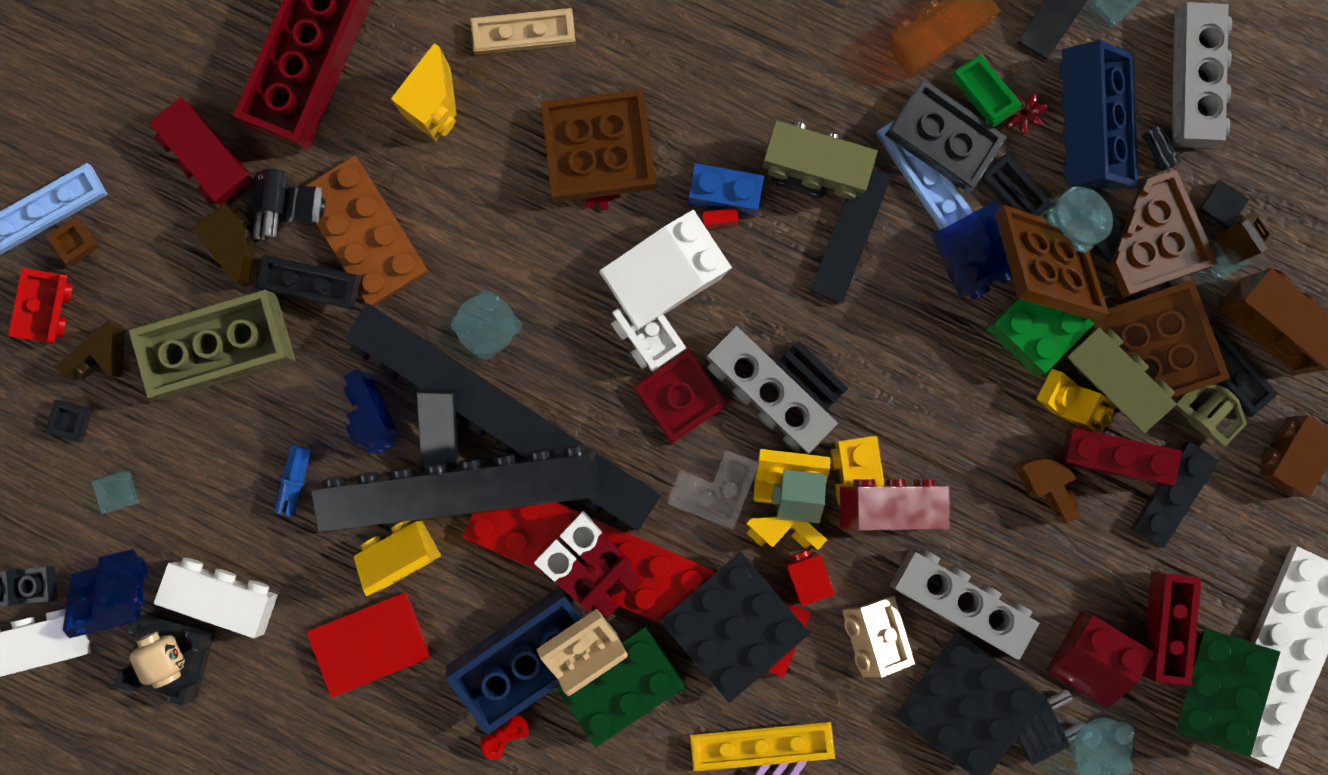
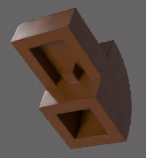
(1048, 479)

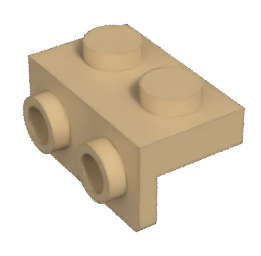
(582, 652)

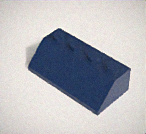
(1099, 116)
(505, 669)

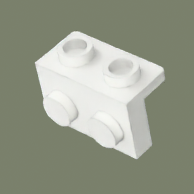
(653, 343)

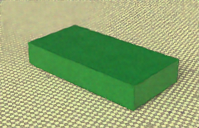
(986, 90)

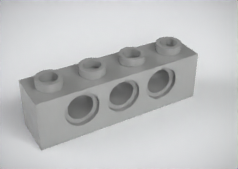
(1188, 124)
(816, 420)
(1010, 636)

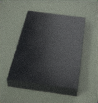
(945, 136)

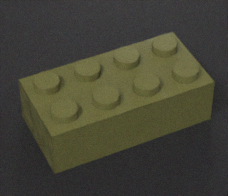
(212, 345)

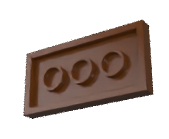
(366, 233)

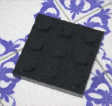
(734, 627)
(970, 706)

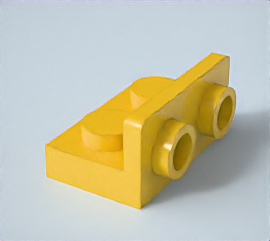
(856, 460)
(772, 465)

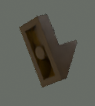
(1244, 238)
(101, 347)

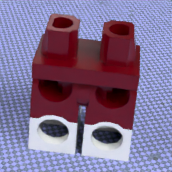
(591, 578)

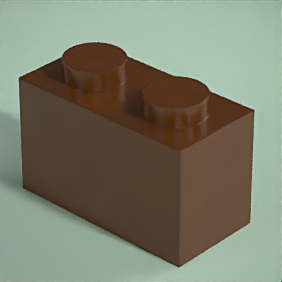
(1297, 457)

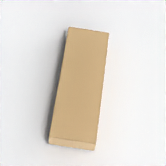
(523, 31)

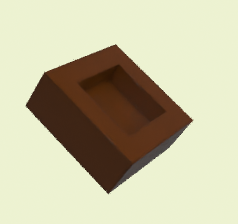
(72, 241)

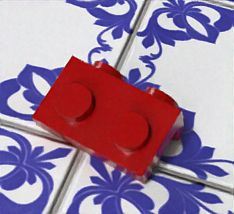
(39, 306)

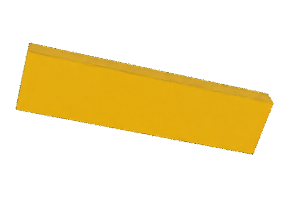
(762, 746)

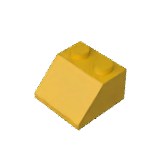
(428, 95)
(394, 557)

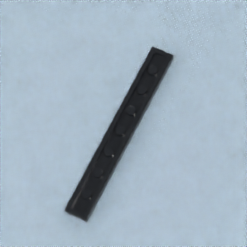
(1244, 380)

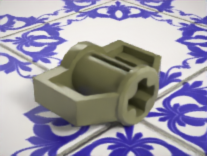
(1206, 425)

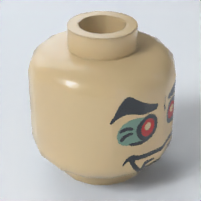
(157, 660)

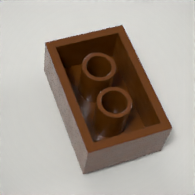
(1280, 320)

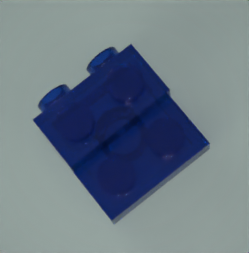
(974, 252)
(372, 422)
(106, 594)

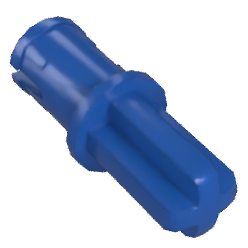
(292, 480)

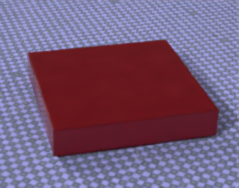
(680, 396)

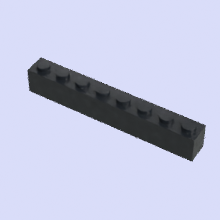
(458, 489)

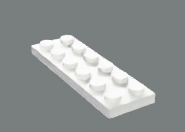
(1298, 628)

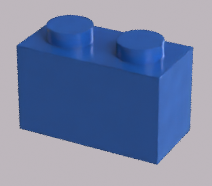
(725, 189)

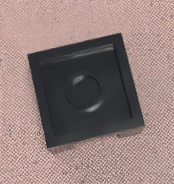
(195, 647)

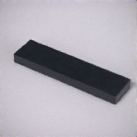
(849, 240)

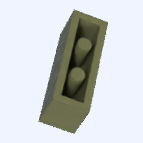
(819, 160)
(1122, 378)

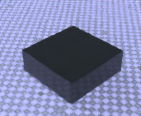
(1223, 204)
(68, 420)

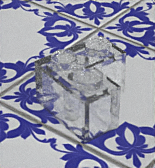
(723, 497)

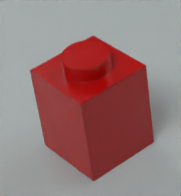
(809, 577)

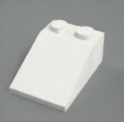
(665, 269)

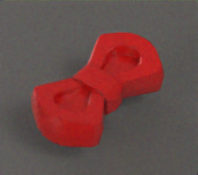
(493, 744)

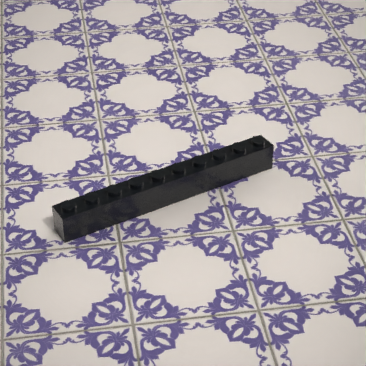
(491, 409)

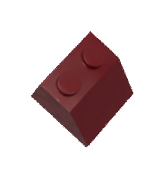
(1099, 660)

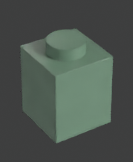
(800, 496)

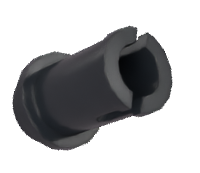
(1161, 148)

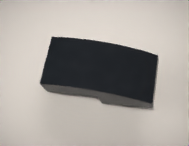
(302, 206)
(28, 586)

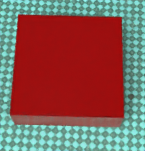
(720, 219)

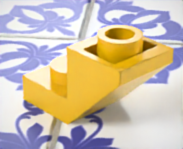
(1074, 403)
(771, 530)

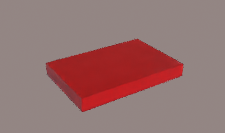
(368, 644)

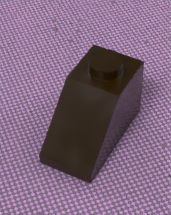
(229, 241)

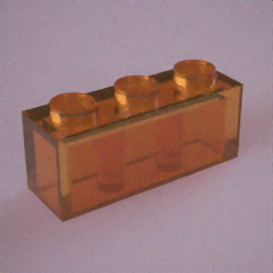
(939, 32)

